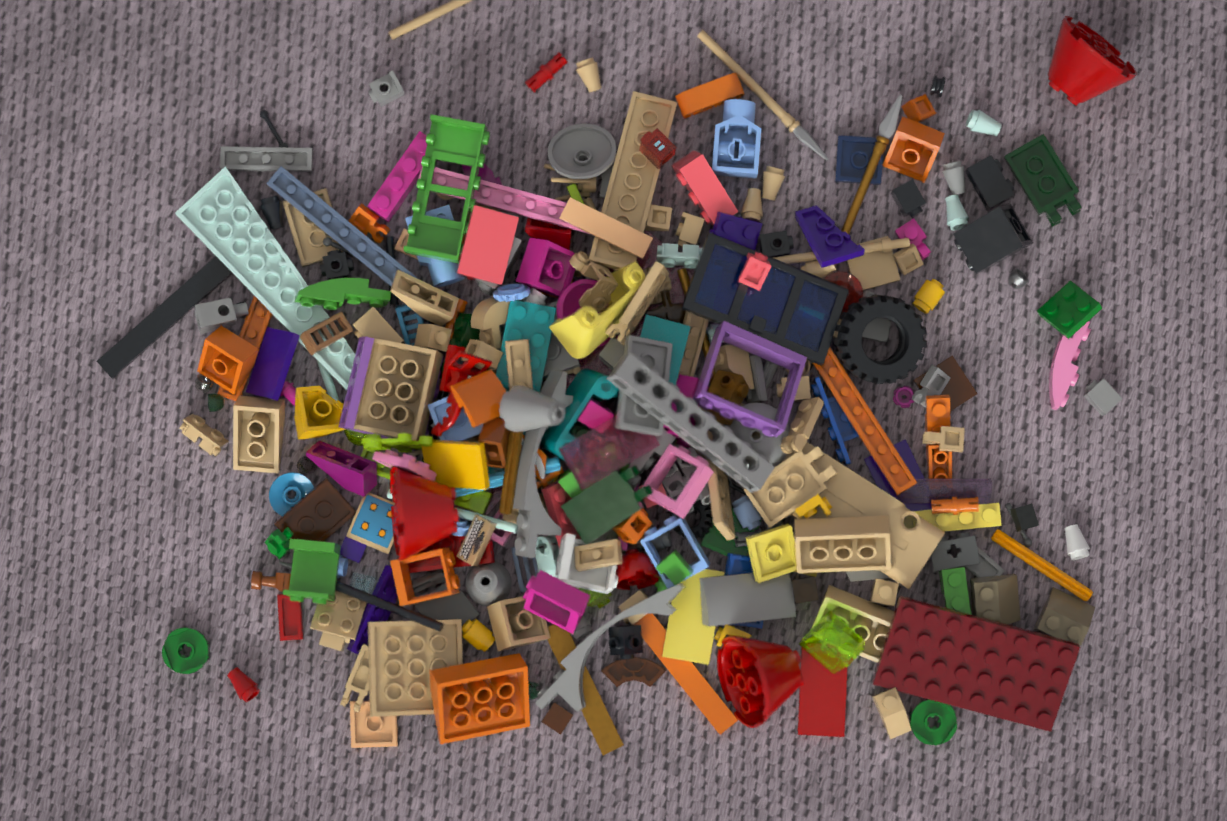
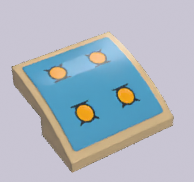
(373, 523)

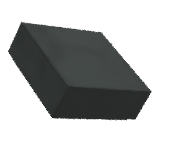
(1024, 517)

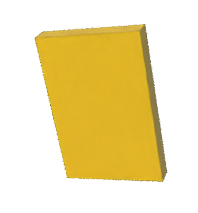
(458, 463)

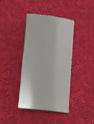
(743, 600)

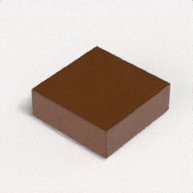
(557, 718)

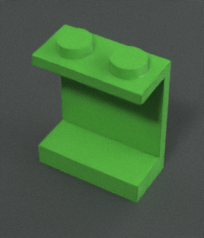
(313, 571)

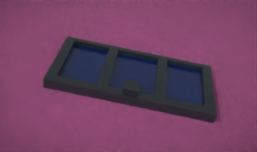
(788, 310)

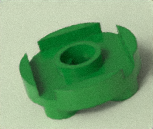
(173, 646)
(933, 735)

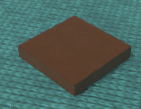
(958, 387)

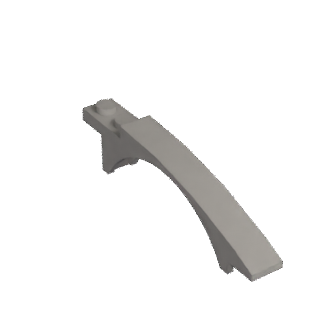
(532, 515)
(570, 682)

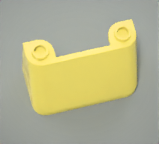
(586, 328)

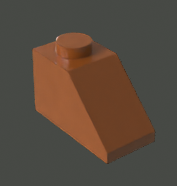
(495, 440)

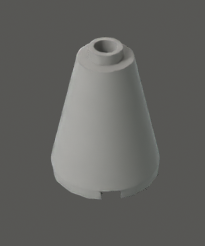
(529, 410)
(499, 584)

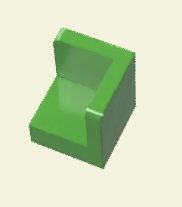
(674, 567)

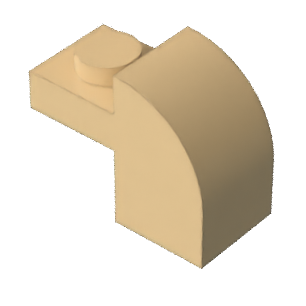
(487, 318)

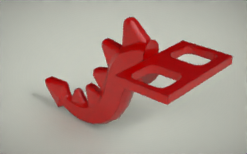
(458, 375)

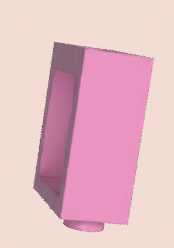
(692, 489)

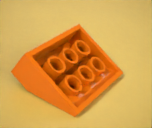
(480, 698)

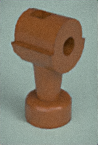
(280, 581)

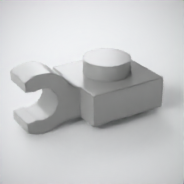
(932, 383)

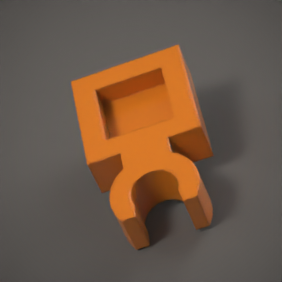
(366, 222)

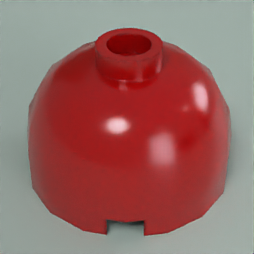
(636, 570)

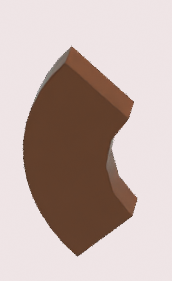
(633, 669)

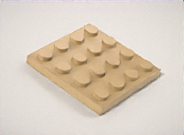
(401, 663)

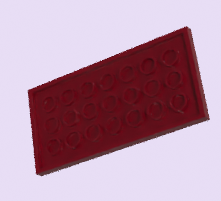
(975, 663)

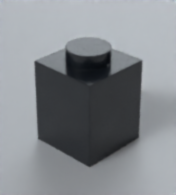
(908, 199)

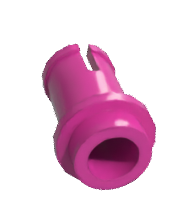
(289, 392)

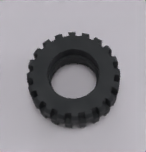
(910, 339)

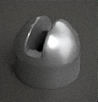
(1018, 278)

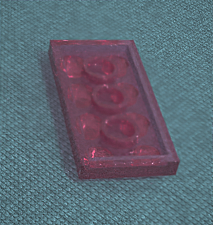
(604, 451)

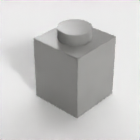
(1102, 396)

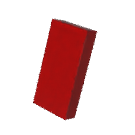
(289, 619)

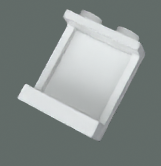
(598, 579)

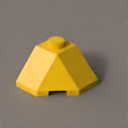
(316, 413)

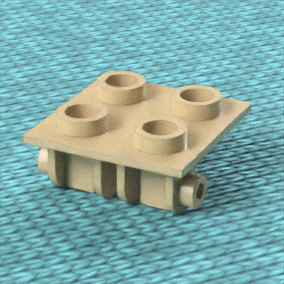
(339, 616)

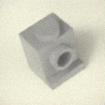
(394, 89)

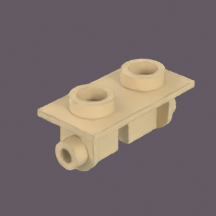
(212, 439)

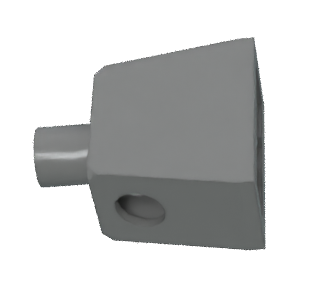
(208, 314)

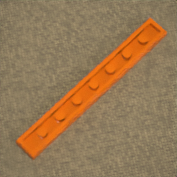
(865, 424)

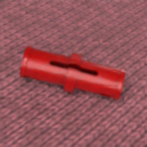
(546, 72)

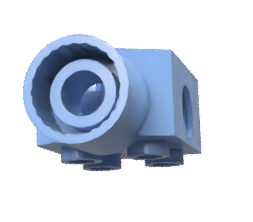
(737, 141)
(441, 272)

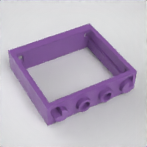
(761, 348)

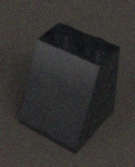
(992, 238)

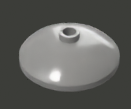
(582, 151)
(765, 445)

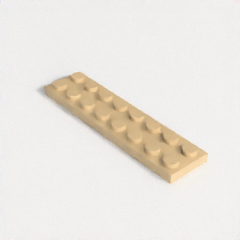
(632, 175)

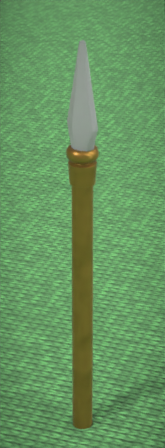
(886, 130)

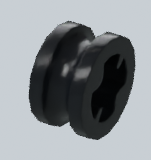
(937, 86)

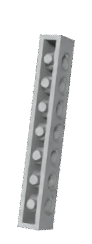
(714, 450)

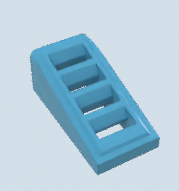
(404, 328)

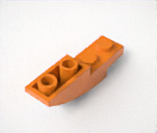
(937, 415)

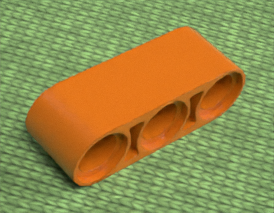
(709, 94)

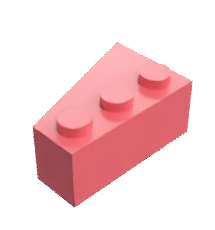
(703, 186)

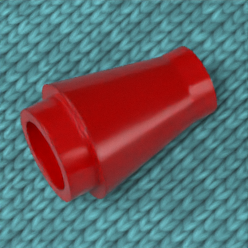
(243, 685)

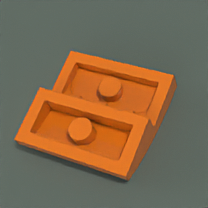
(480, 397)

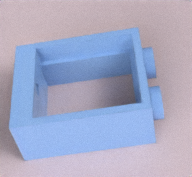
(652, 533)

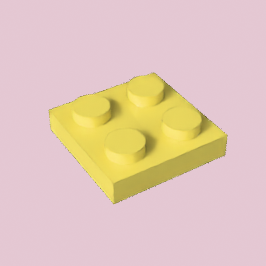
(772, 552)

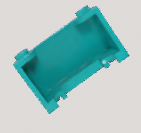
(585, 385)

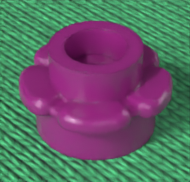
(898, 400)

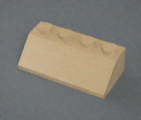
(842, 544)
(861, 615)

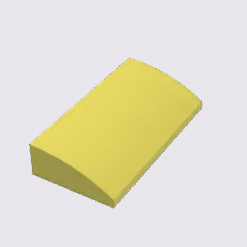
(685, 634)

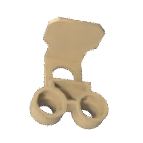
(599, 295)

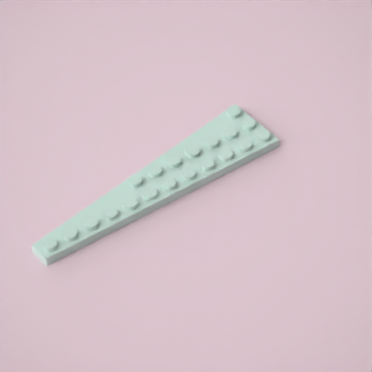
(243, 243)

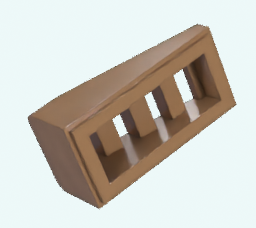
(309, 342)

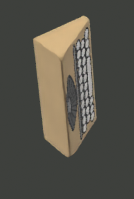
(476, 540)

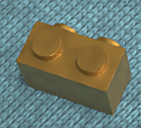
(728, 387)

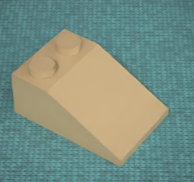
(258, 434)

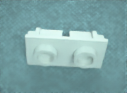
(669, 256)

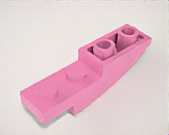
(1062, 370)

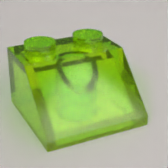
(833, 643)

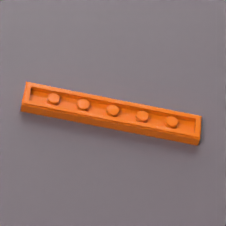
(253, 332)
(688, 677)

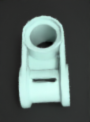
(547, 556)

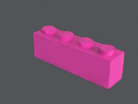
(400, 180)

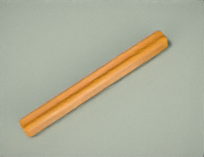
(1041, 565)

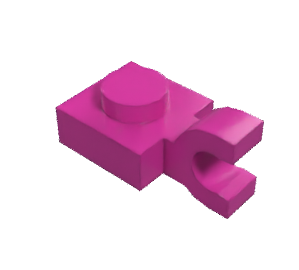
(916, 236)

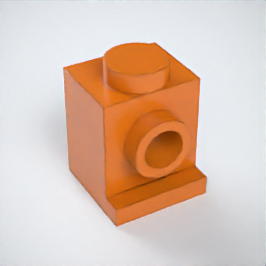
(633, 527)

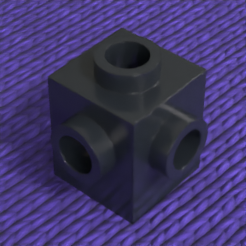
(343, 271)
(625, 641)

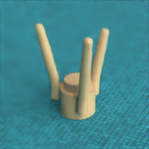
(585, 185)

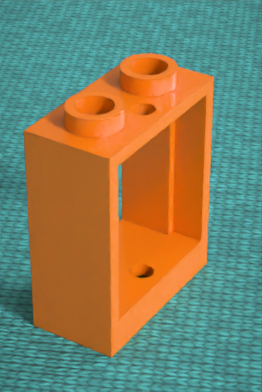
(403, 579)

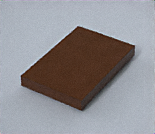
(317, 514)

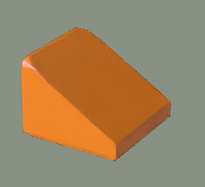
(919, 109)

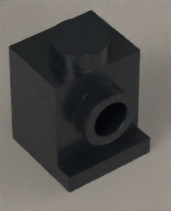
(770, 250)

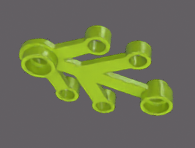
(403, 443)

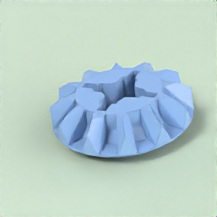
(511, 292)

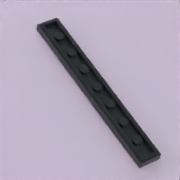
(164, 317)

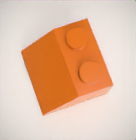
(913, 149)
(227, 359)

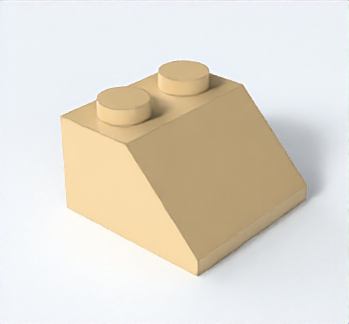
(515, 625)

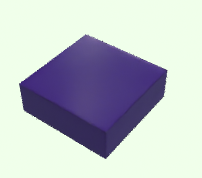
(352, 549)

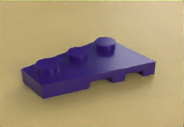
(825, 239)

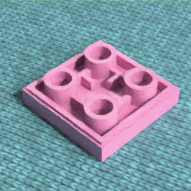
(404, 462)

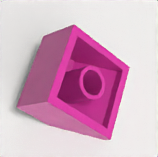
(546, 267)

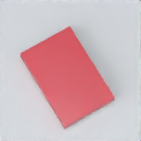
(487, 245)

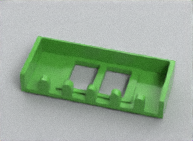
(456, 143)

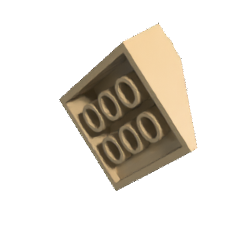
(398, 389)

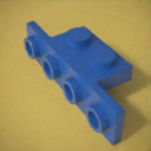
(840, 427)

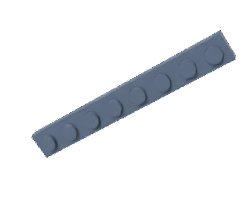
(335, 226)

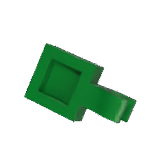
(278, 542)

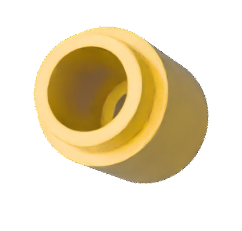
(928, 296)
(477, 635)

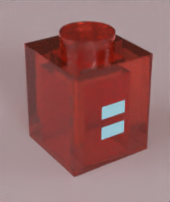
(657, 148)

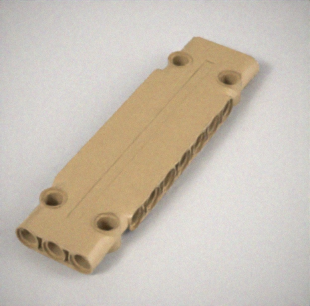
(856, 497)

